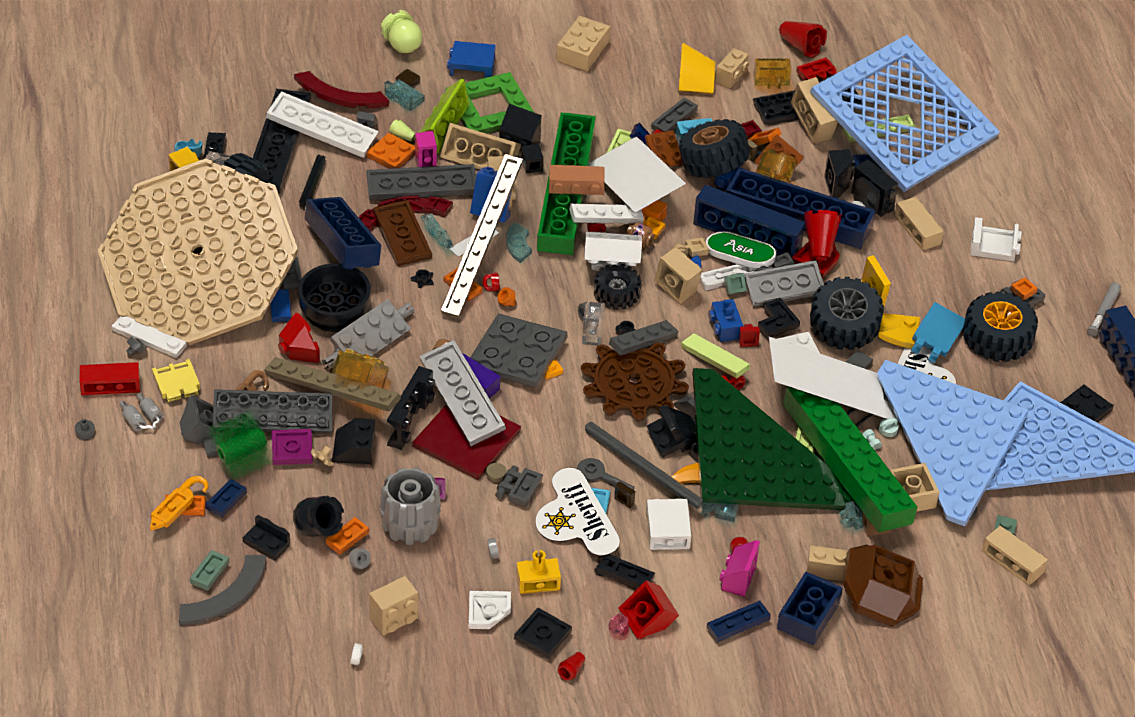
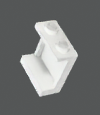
(995, 242)
(668, 524)

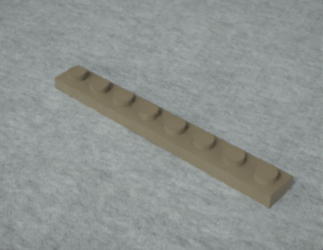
(332, 384)

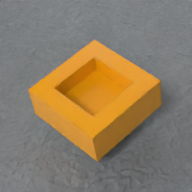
(554, 370)

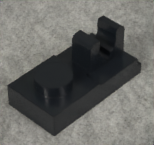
(215, 143)

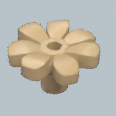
(323, 455)

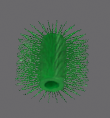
(241, 443)

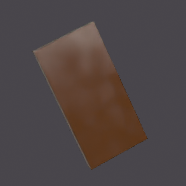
(402, 233)

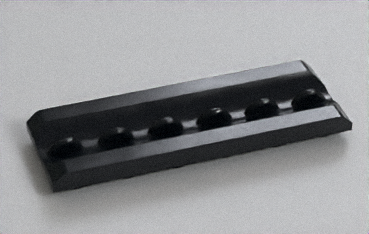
(778, 107)

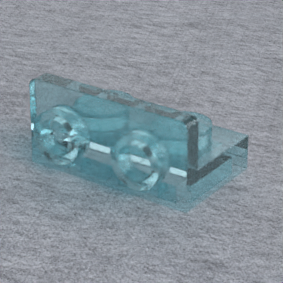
(403, 94)

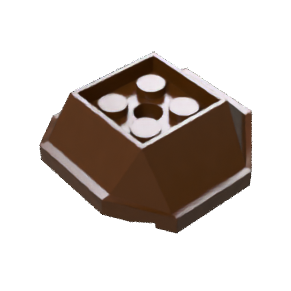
(882, 584)

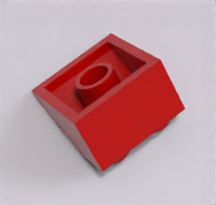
(648, 610)

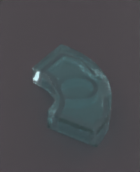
(437, 231)
(517, 242)

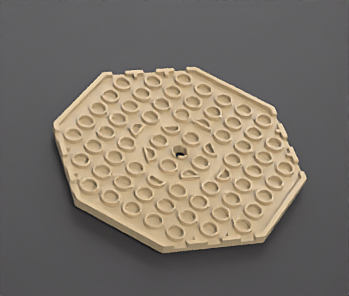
(191, 294)

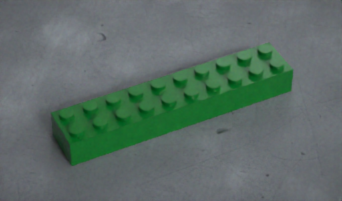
(572, 147)
(852, 460)

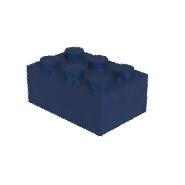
(809, 608)

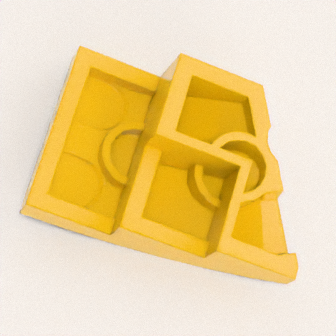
(696, 71)

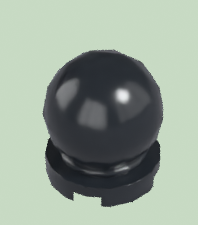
(318, 516)

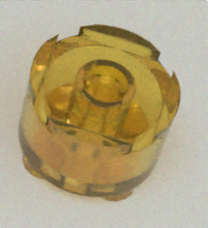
(776, 165)

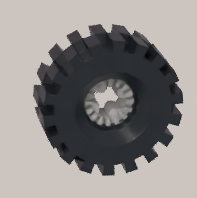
(626, 283)

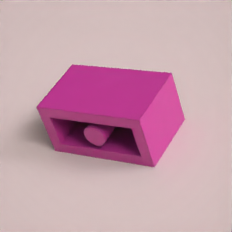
(425, 149)

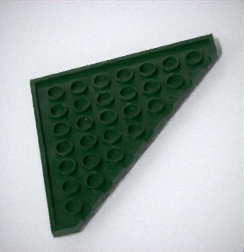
(752, 457)

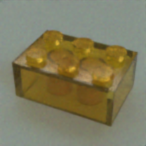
(361, 368)

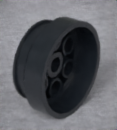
(334, 296)

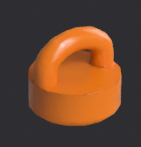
(507, 297)

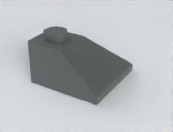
(197, 420)

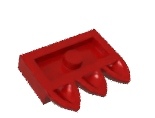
(818, 69)

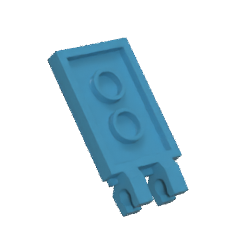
(938, 331)

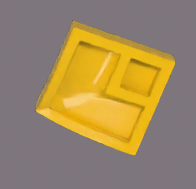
(899, 329)

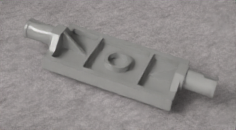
(371, 331)

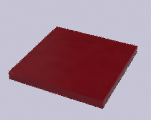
(447, 443)

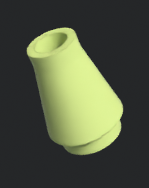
(402, 131)

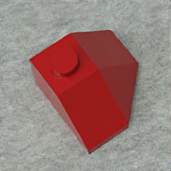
(297, 341)

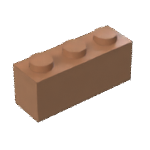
(576, 179)

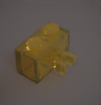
(772, 72)

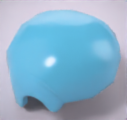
(194, 147)

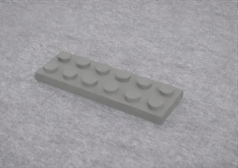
(463, 393)

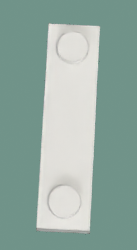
(149, 336)

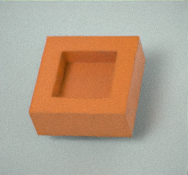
(1023, 288)

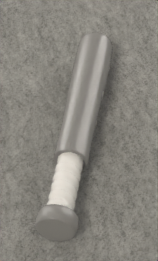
(1106, 304)

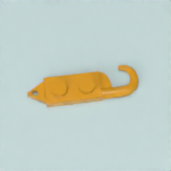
(175, 503)

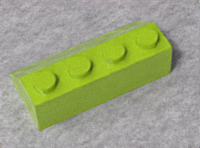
(448, 110)

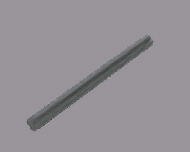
(644, 465)

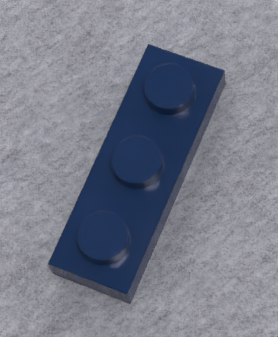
(738, 621)

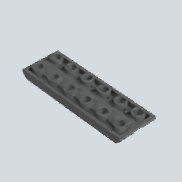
(274, 409)

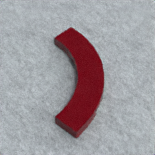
(339, 96)
(419, 205)

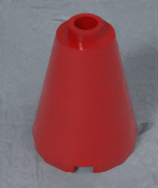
(804, 36)
(821, 232)

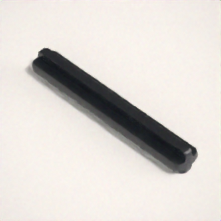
(312, 180)

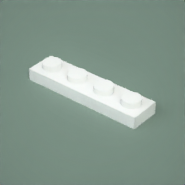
(604, 214)

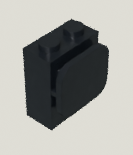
(874, 188)

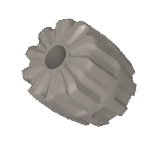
(410, 505)

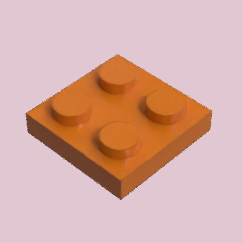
(391, 151)

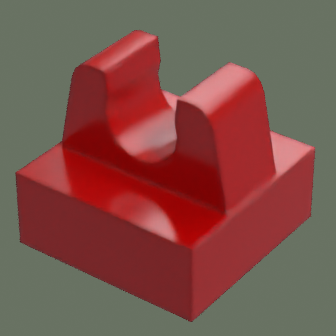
(749, 336)

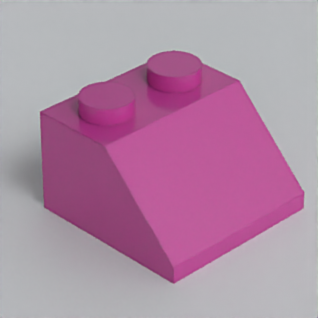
(740, 568)

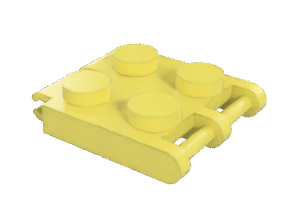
(176, 381)

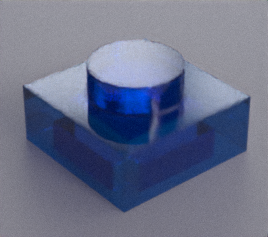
(639, 132)

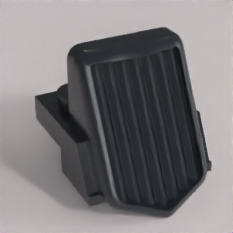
(673, 431)

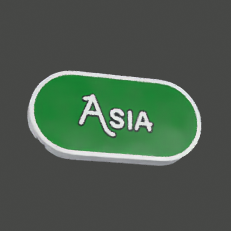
(741, 250)

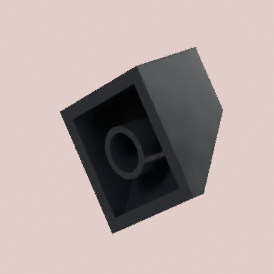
(521, 126)
(838, 171)
(355, 442)

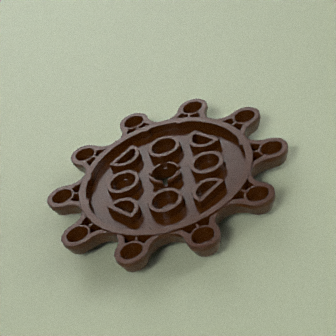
(648, 366)

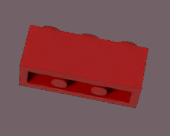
(109, 378)

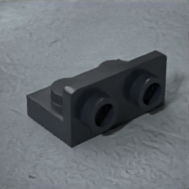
(267, 538)

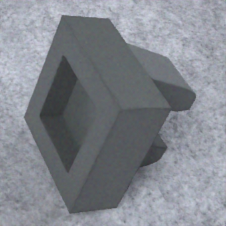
(367, 118)

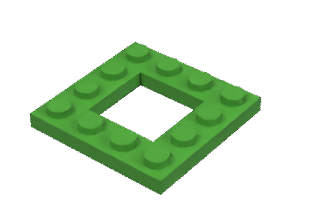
(501, 83)

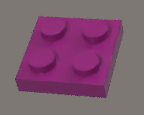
(292, 446)

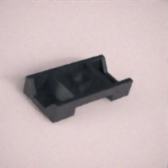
(415, 396)

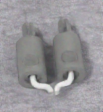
(135, 419)

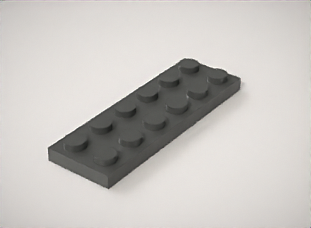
(421, 181)

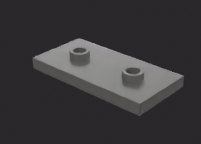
(783, 282)

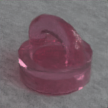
(619, 623)

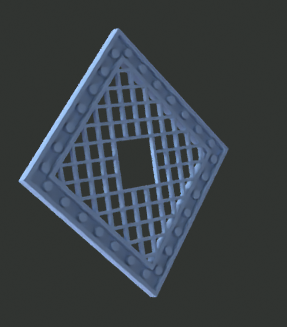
(830, 94)

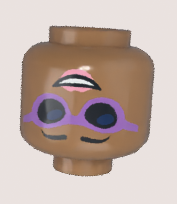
(643, 230)

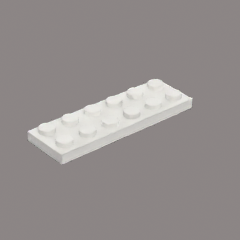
(322, 124)

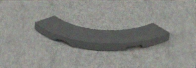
(228, 599)

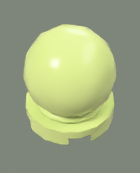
(402, 32)

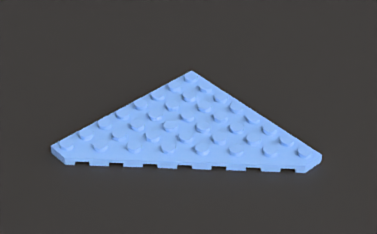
(952, 432)
(1059, 445)

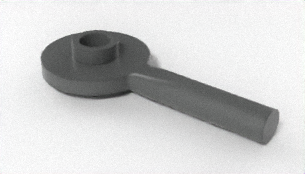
(594, 470)

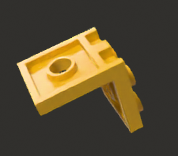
(876, 277)

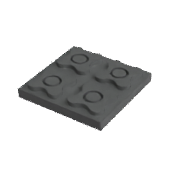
(519, 349)

